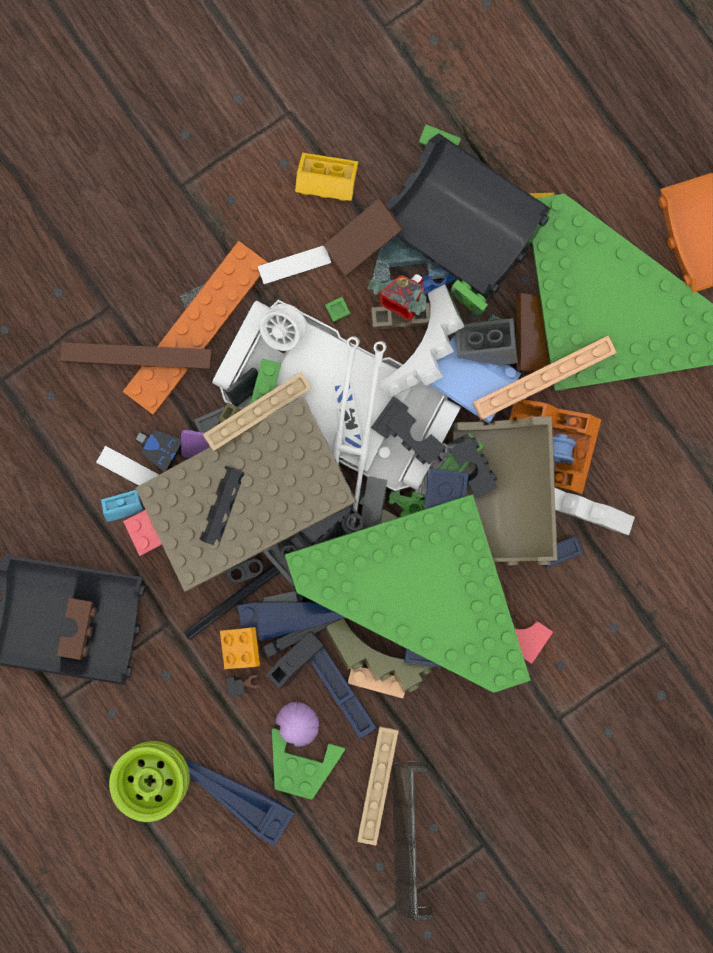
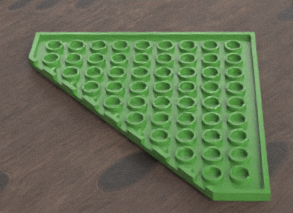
(606, 286)
(423, 586)

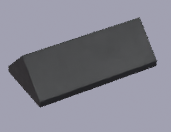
(223, 504)

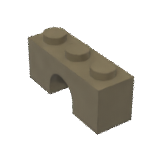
(385, 319)

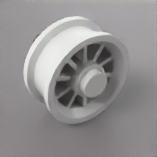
(283, 327)

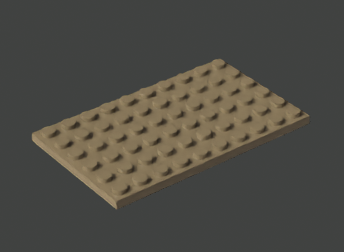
(285, 489)

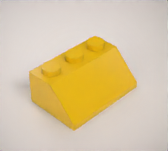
(326, 176)

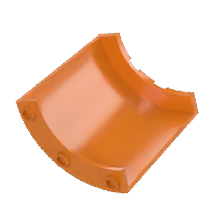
(690, 228)

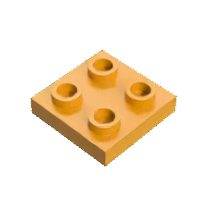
(239, 648)

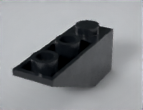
(294, 661)

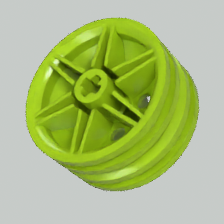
(125, 792)

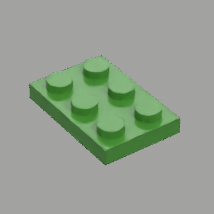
(464, 295)

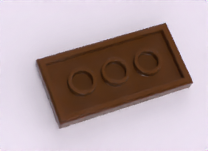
(363, 236)
(530, 334)

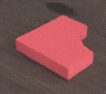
(532, 640)

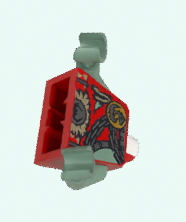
(401, 295)

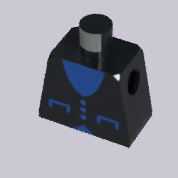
(159, 448)

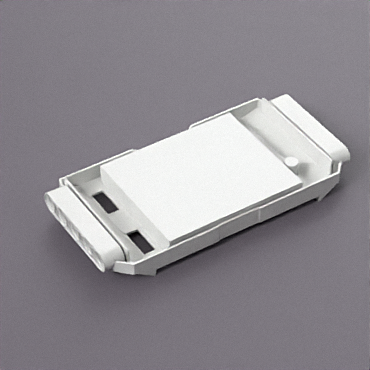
(323, 361)

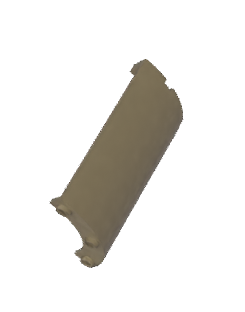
(521, 510)

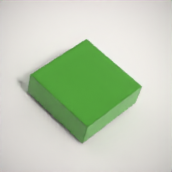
(337, 309)

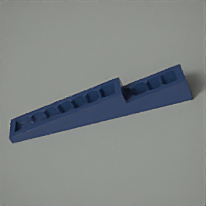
(342, 693)

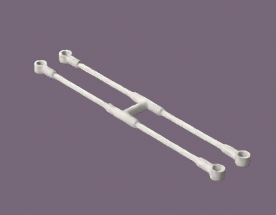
(363, 451)

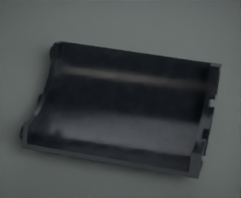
(466, 216)
(35, 619)

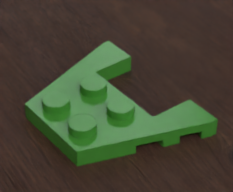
(300, 774)

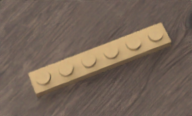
(256, 411)
(377, 785)

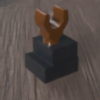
(237, 686)

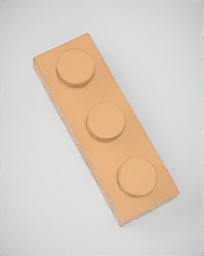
(363, 678)

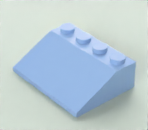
(471, 380)

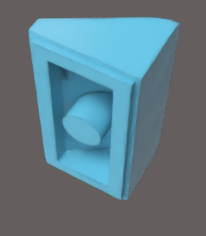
(121, 506)

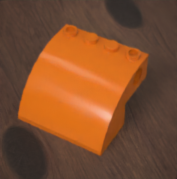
(577, 426)

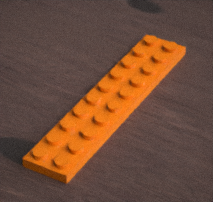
(198, 324)

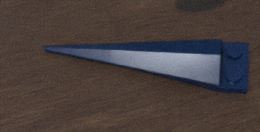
(282, 617)
(256, 810)

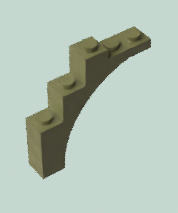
(354, 652)

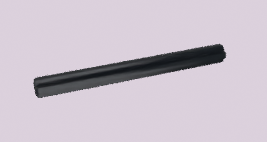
(231, 602)

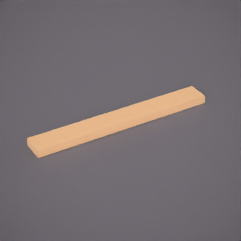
(544, 377)

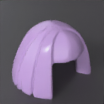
(298, 723)

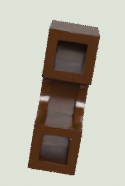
(75, 646)

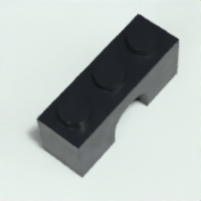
(426, 450)
(465, 450)

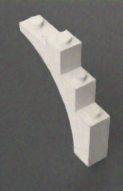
(434, 346)
(593, 512)

